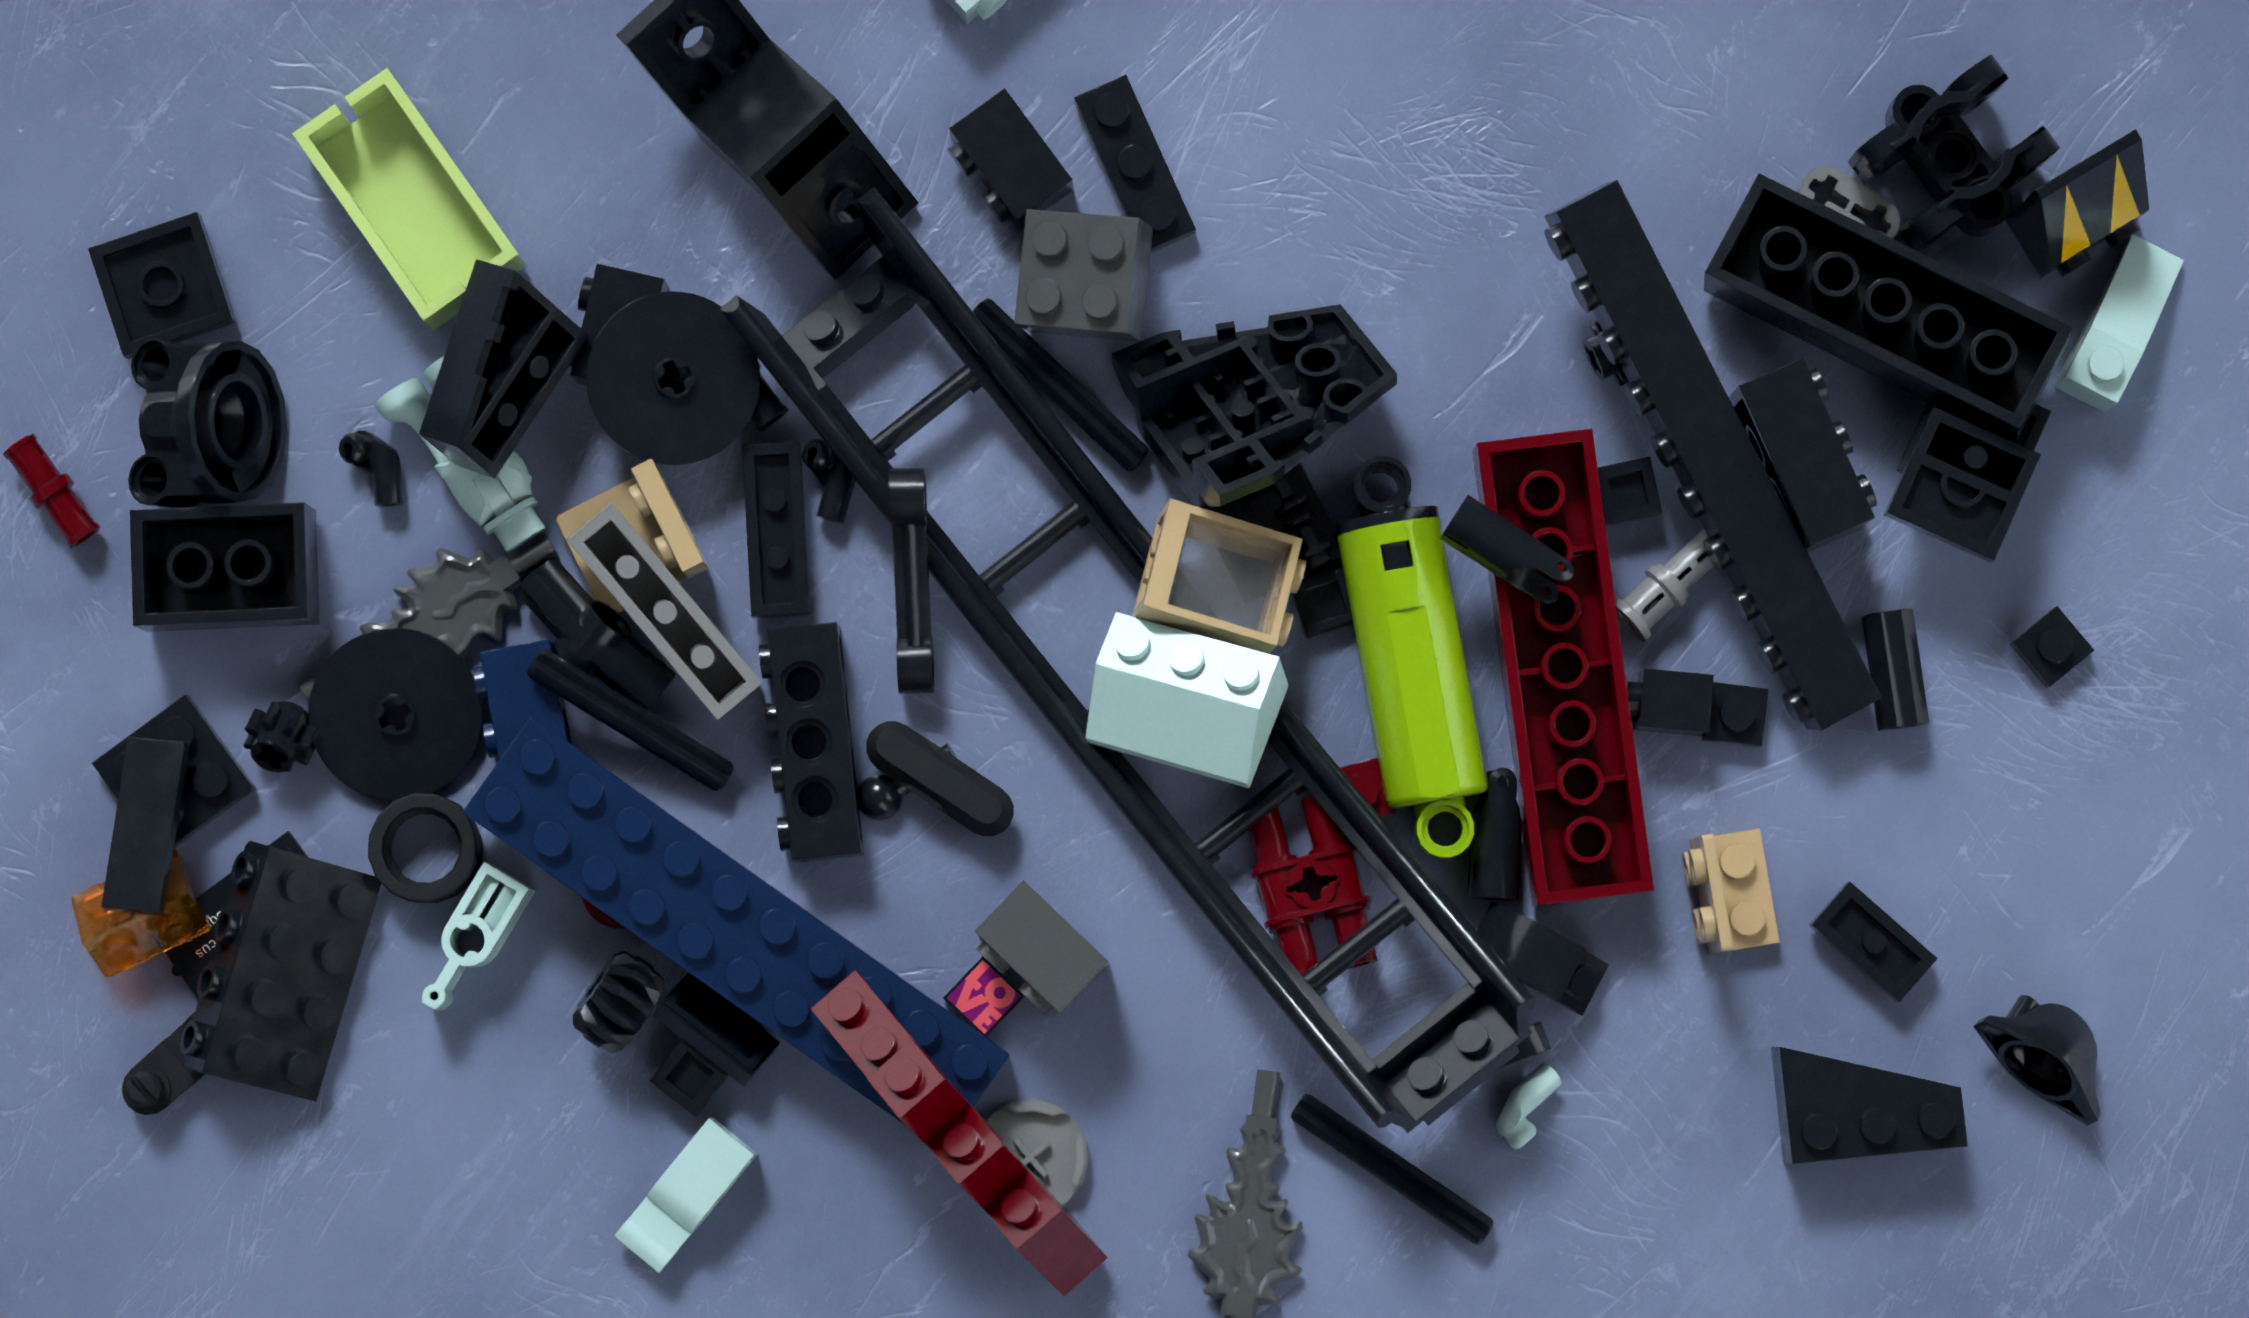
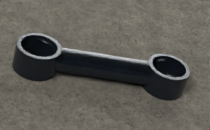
(911, 580)

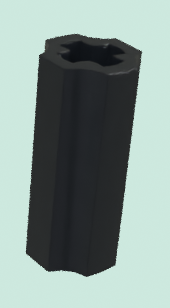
(1895, 669)

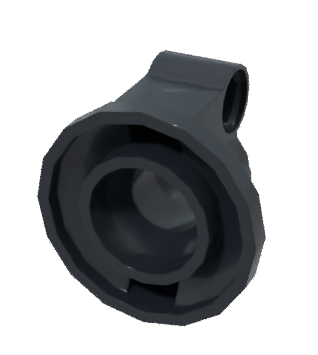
(206, 423)

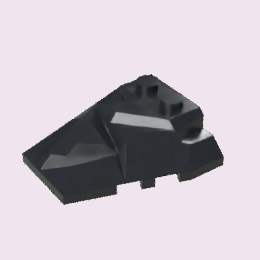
(1250, 402)

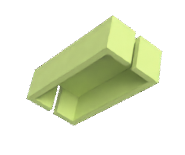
(406, 196)

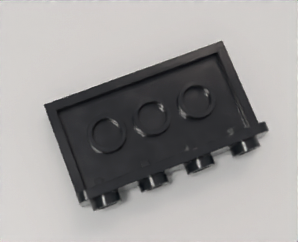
(279, 971)

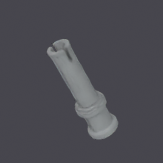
(1664, 588)

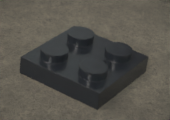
(162, 283)
(212, 774)

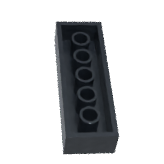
(1886, 308)

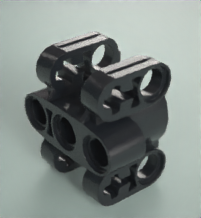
(1946, 129)

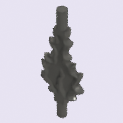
(462, 597)
(1245, 1239)

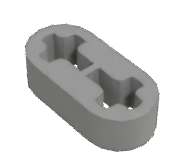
(1854, 196)

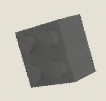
(1083, 275)
(1040, 948)

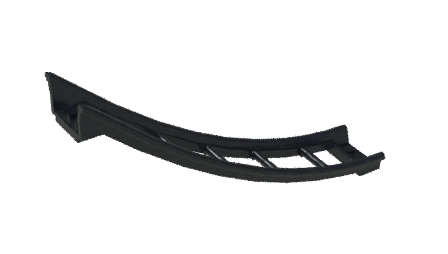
(1439, 1055)

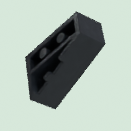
(497, 369)
(1860, 1111)

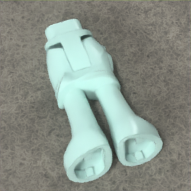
(496, 503)

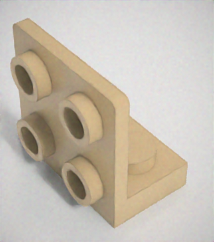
(656, 518)
(1731, 891)

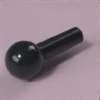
(882, 796)

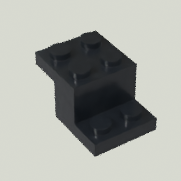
(1964, 480)

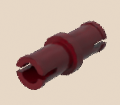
(51, 490)

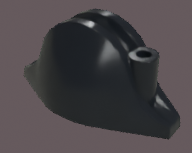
(2048, 1053)

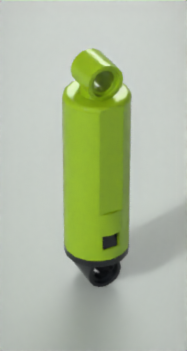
(1412, 657)

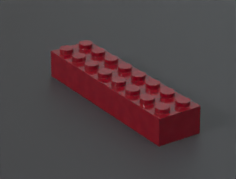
(1566, 678)

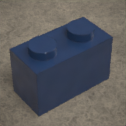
(515, 696)

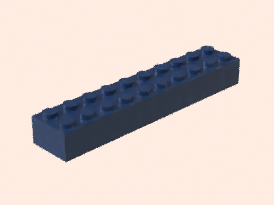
(705, 908)

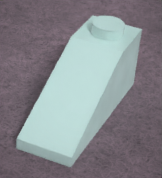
(2119, 325)

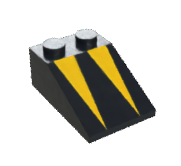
(2084, 207)

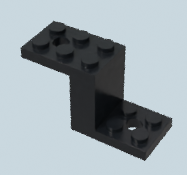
(767, 121)

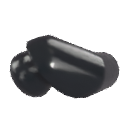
(378, 461)
(834, 478)

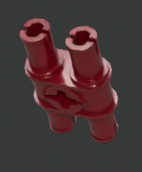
(1281, 873)

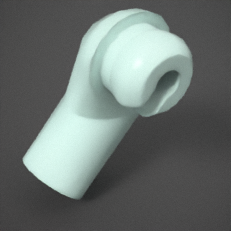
(1522, 1101)

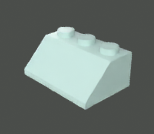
(1184, 699)

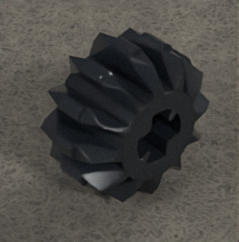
(618, 1002)

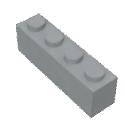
(664, 610)

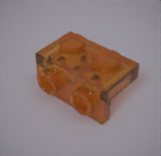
(127, 939)

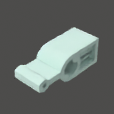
(492, 904)
(686, 1194)

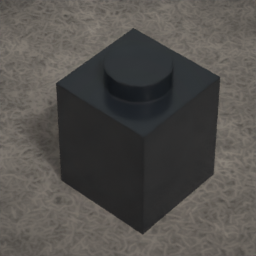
(1671, 702)

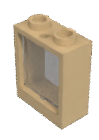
(1220, 577)

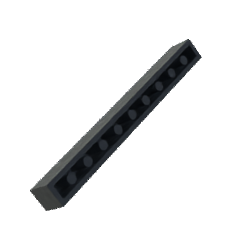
(1711, 457)

